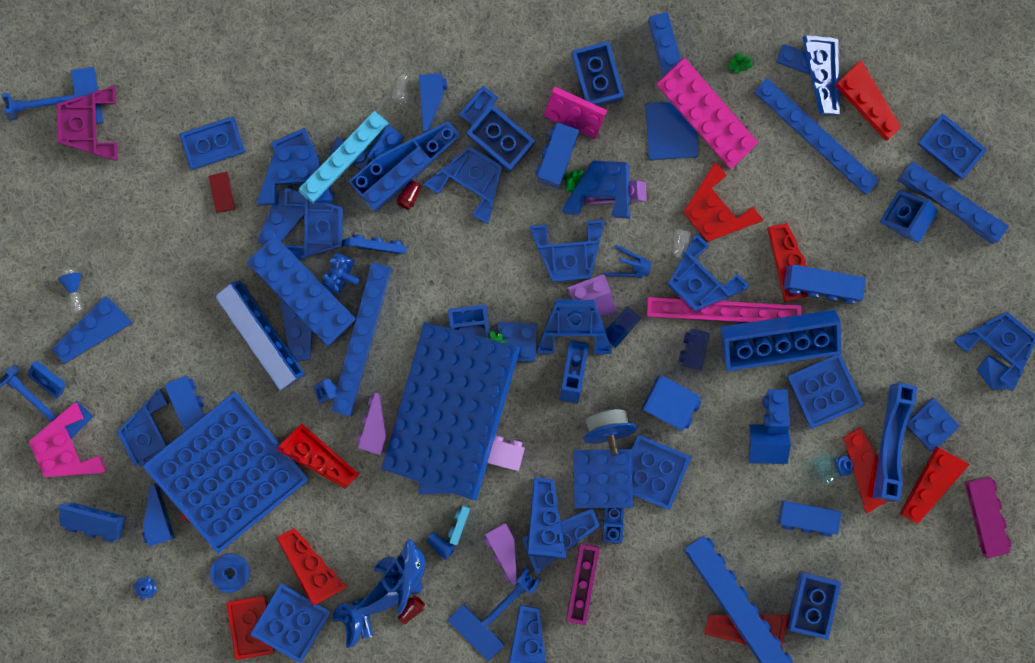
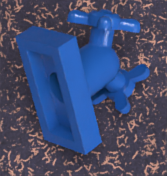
(339, 273)

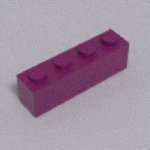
(987, 517)
(582, 583)

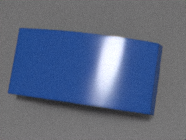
(613, 525)

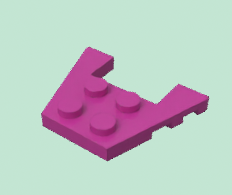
(56, 451)

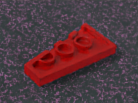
(865, 96)
(785, 254)
(317, 456)
(864, 467)
(936, 478)
(313, 574)
(722, 627)

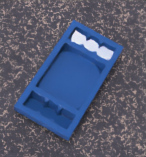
(470, 320)

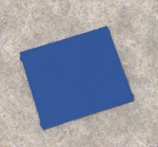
(669, 133)

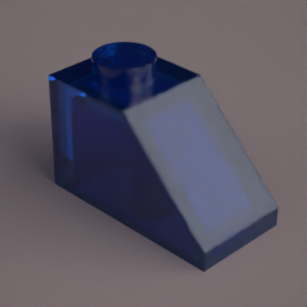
(622, 326)

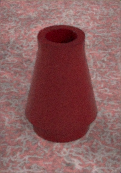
(408, 196)
(413, 608)

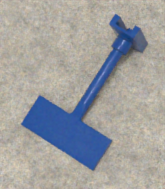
(83, 82)
(11, 379)
(477, 631)

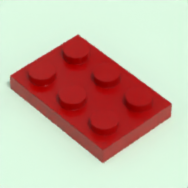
(242, 618)

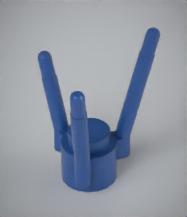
(640, 265)

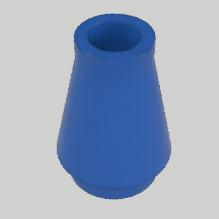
(441, 546)

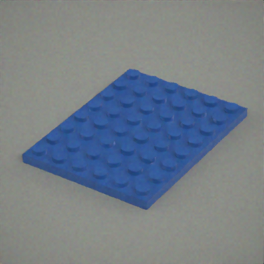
(451, 410)

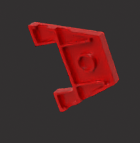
(711, 215)

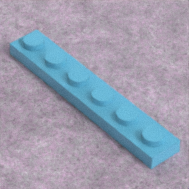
(343, 157)

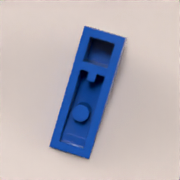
(432, 93)
(574, 372)
(156, 523)

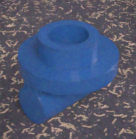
(844, 465)

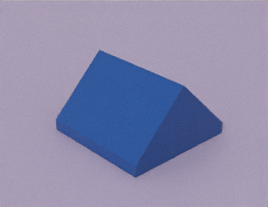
(768, 447)

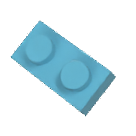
(455, 532)

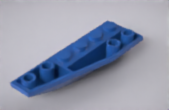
(401, 165)

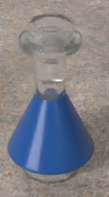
(70, 280)

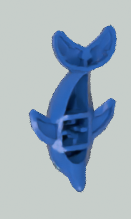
(400, 579)

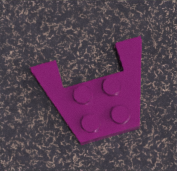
(78, 123)

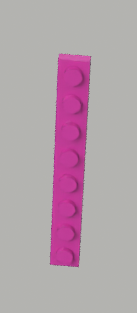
(719, 311)

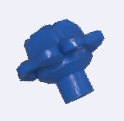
(145, 588)

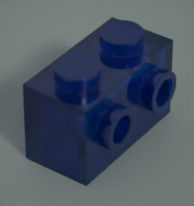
(695, 349)

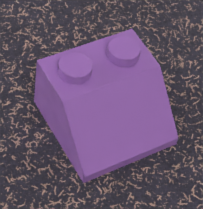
(597, 290)

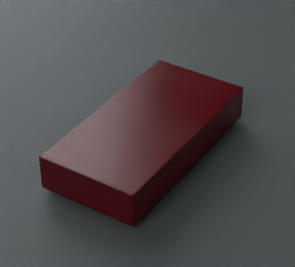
(221, 192)

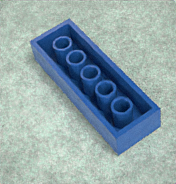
(301, 291)
(781, 340)

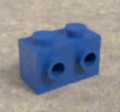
(777, 411)

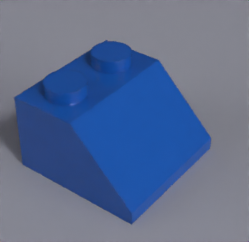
(909, 215)

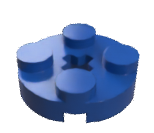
(222, 580)

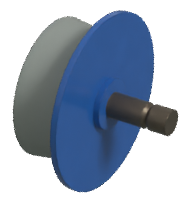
(609, 427)

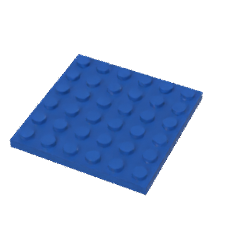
(225, 472)

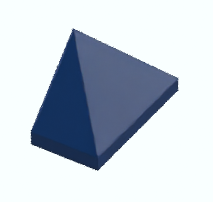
(991, 371)

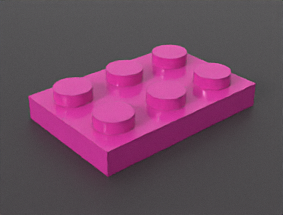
(575, 112)

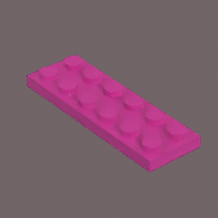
(706, 113)

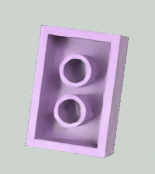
(506, 454)

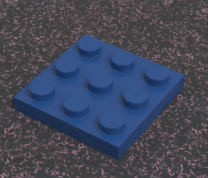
(825, 390)
(657, 471)
(603, 479)
(290, 623)

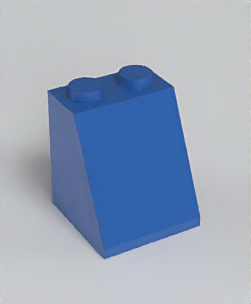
(671, 403)

